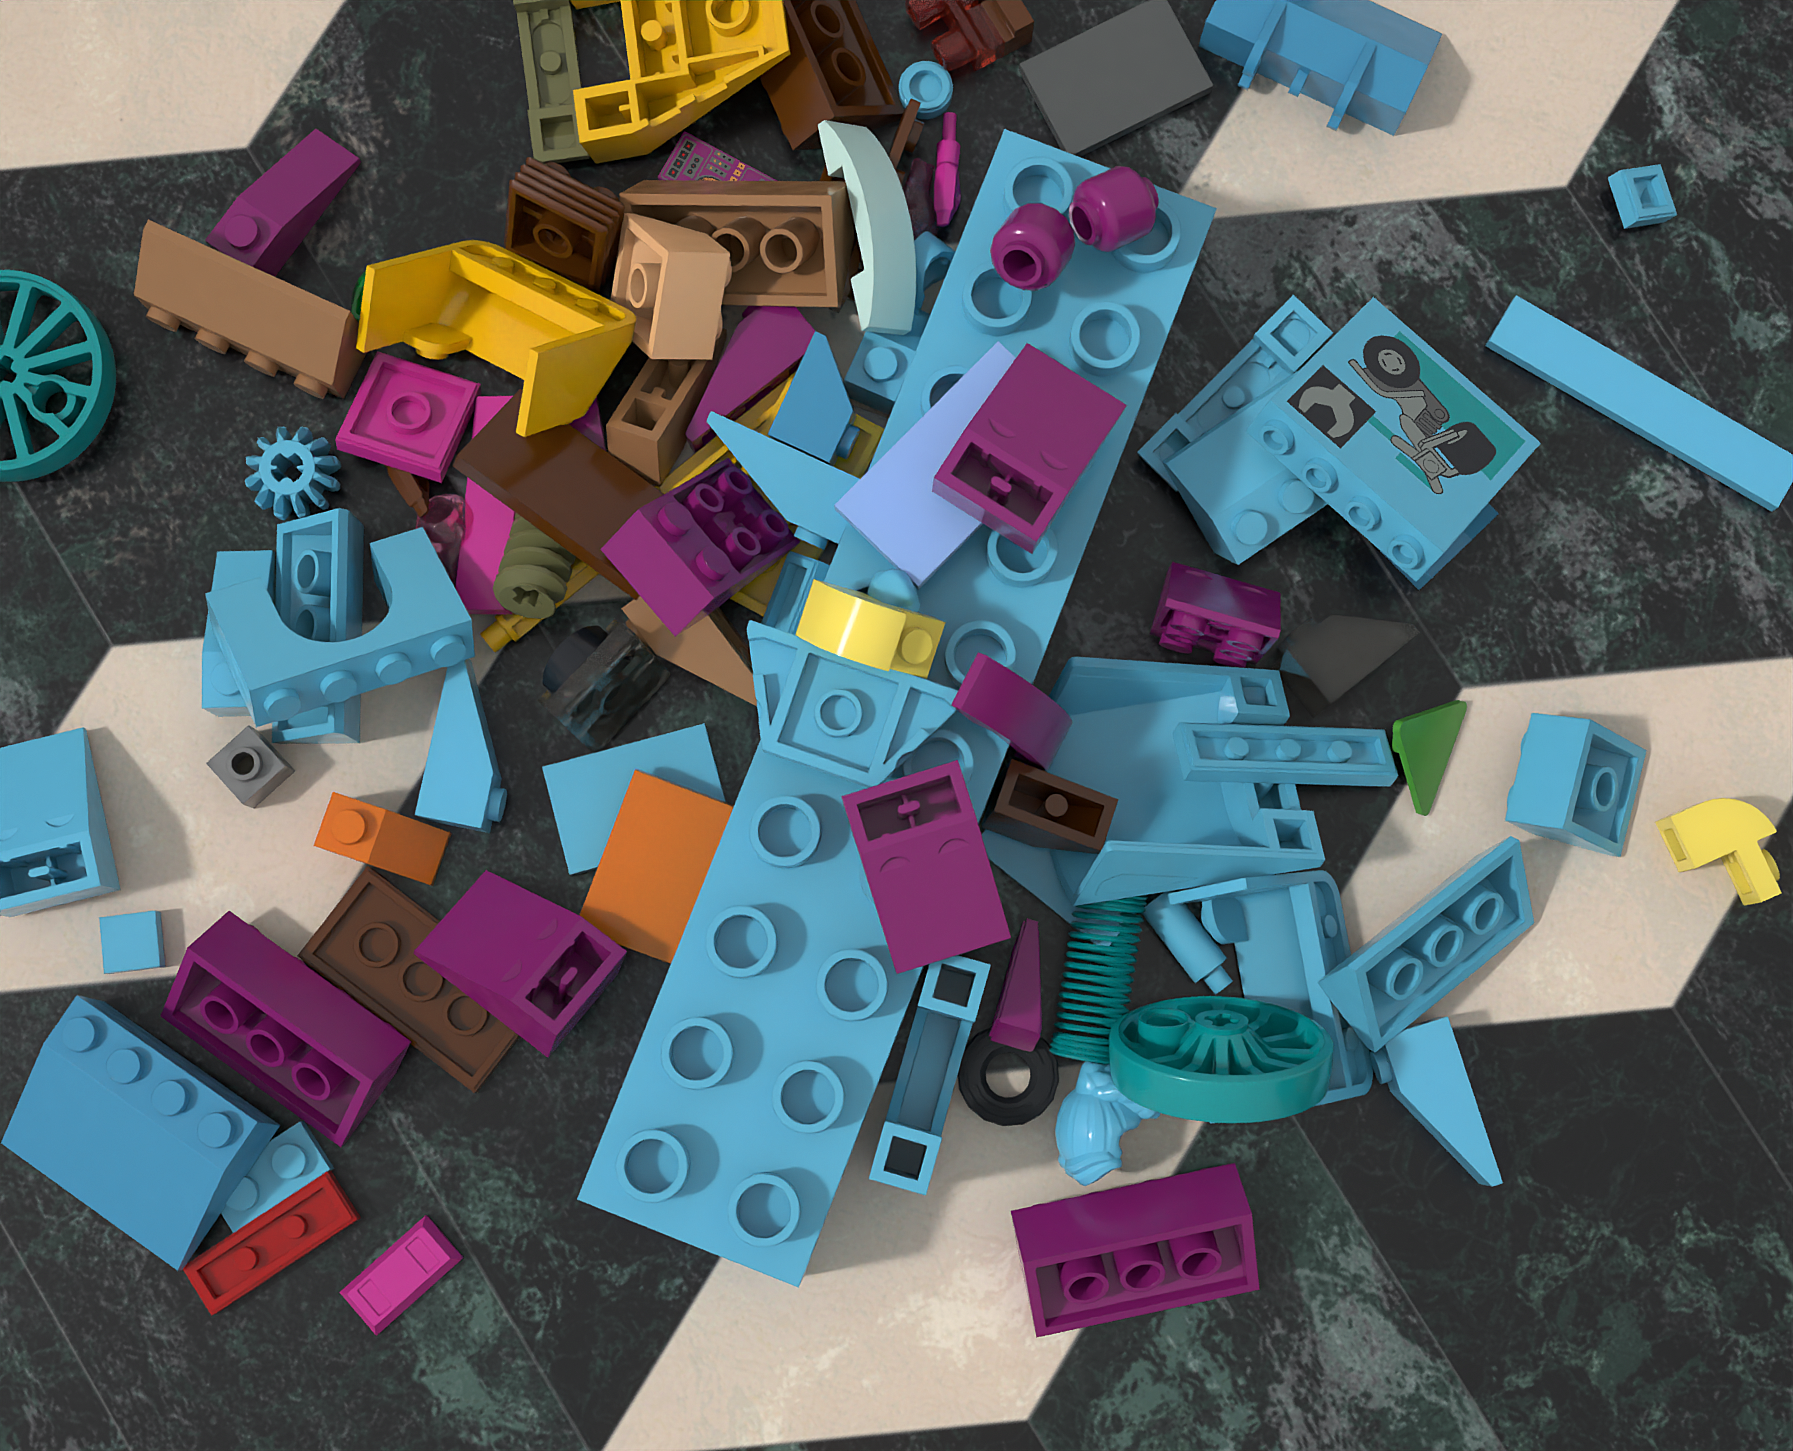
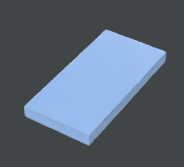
(895, 498)

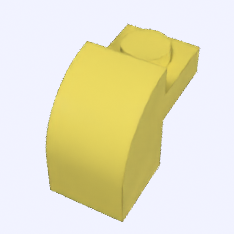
(869, 630)
(1725, 831)

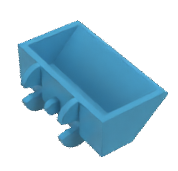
(1331, 50)

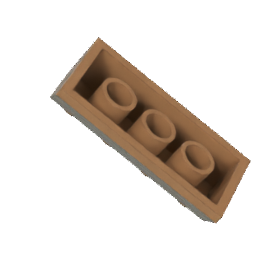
(783, 237)
(247, 311)

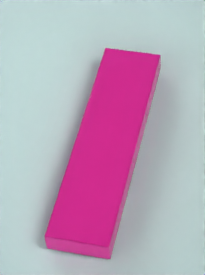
(486, 534)

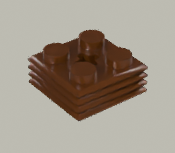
(563, 223)

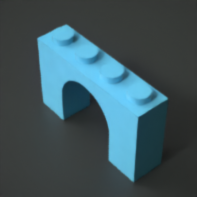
(291, 674)
(929, 1073)

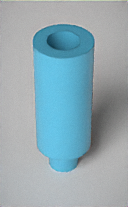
(1188, 941)

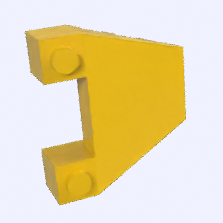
(680, 67)

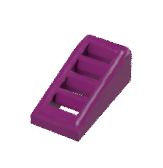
(1019, 1005)

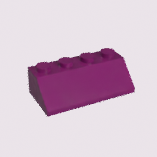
(283, 1027)
(1136, 1249)

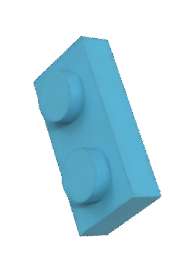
(281, 1170)

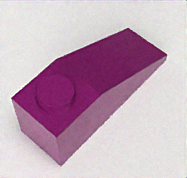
(284, 204)
(756, 360)

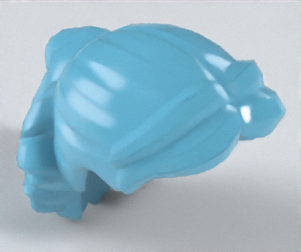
(1092, 1124)

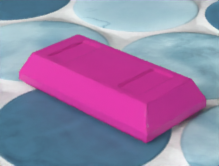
(401, 1275)

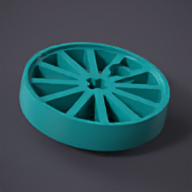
(33, 386)
(1220, 1059)

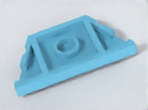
(840, 711)

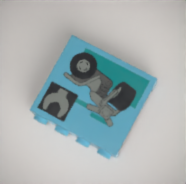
(1393, 438)

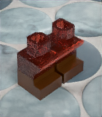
(977, 29)

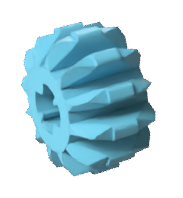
(304, 454)

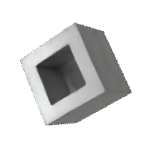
(267, 774)

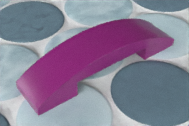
(1013, 711)

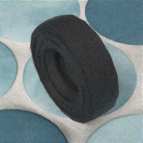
(1009, 1110)

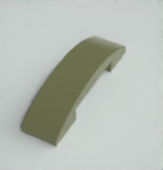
(550, 78)

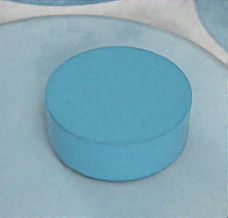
(927, 84)

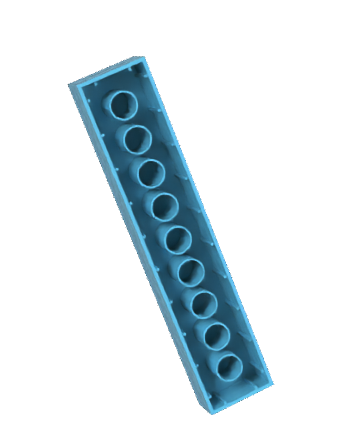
(784, 971)

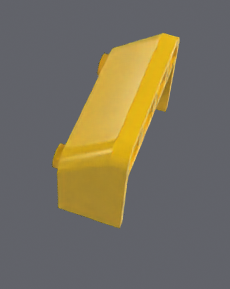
(505, 312)

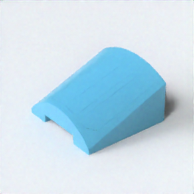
(1167, 828)

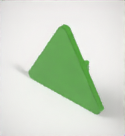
(1425, 748)

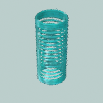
(1090, 1048)

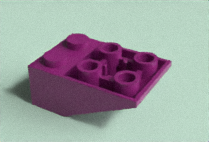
(1027, 447)
(699, 545)
(1216, 616)
(926, 866)
(522, 959)

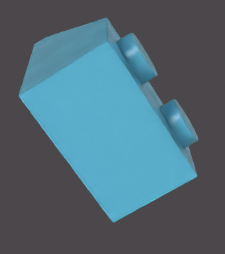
(1575, 783)

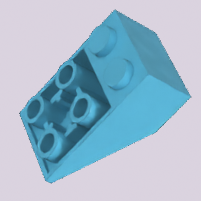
(52, 825)

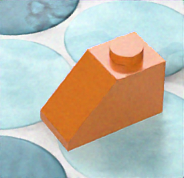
(382, 839)

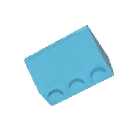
(1238, 487)

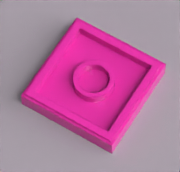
(408, 417)

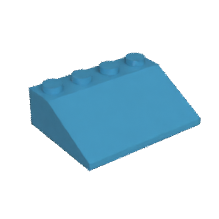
(135, 1130)

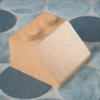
(672, 285)

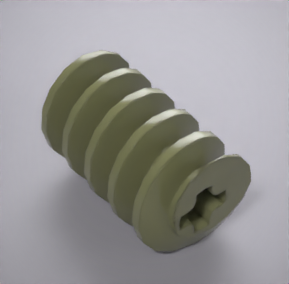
(532, 572)

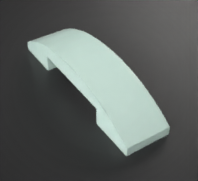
(882, 223)

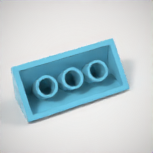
(322, 601)
(1433, 946)

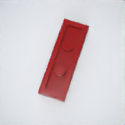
(271, 1242)

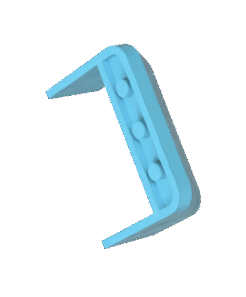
(1285, 940)

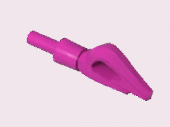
(947, 183)

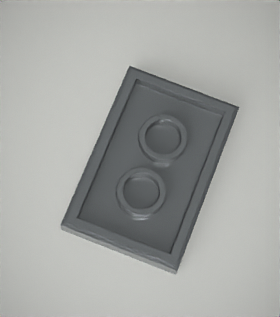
(1115, 77)

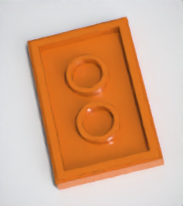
(655, 864)

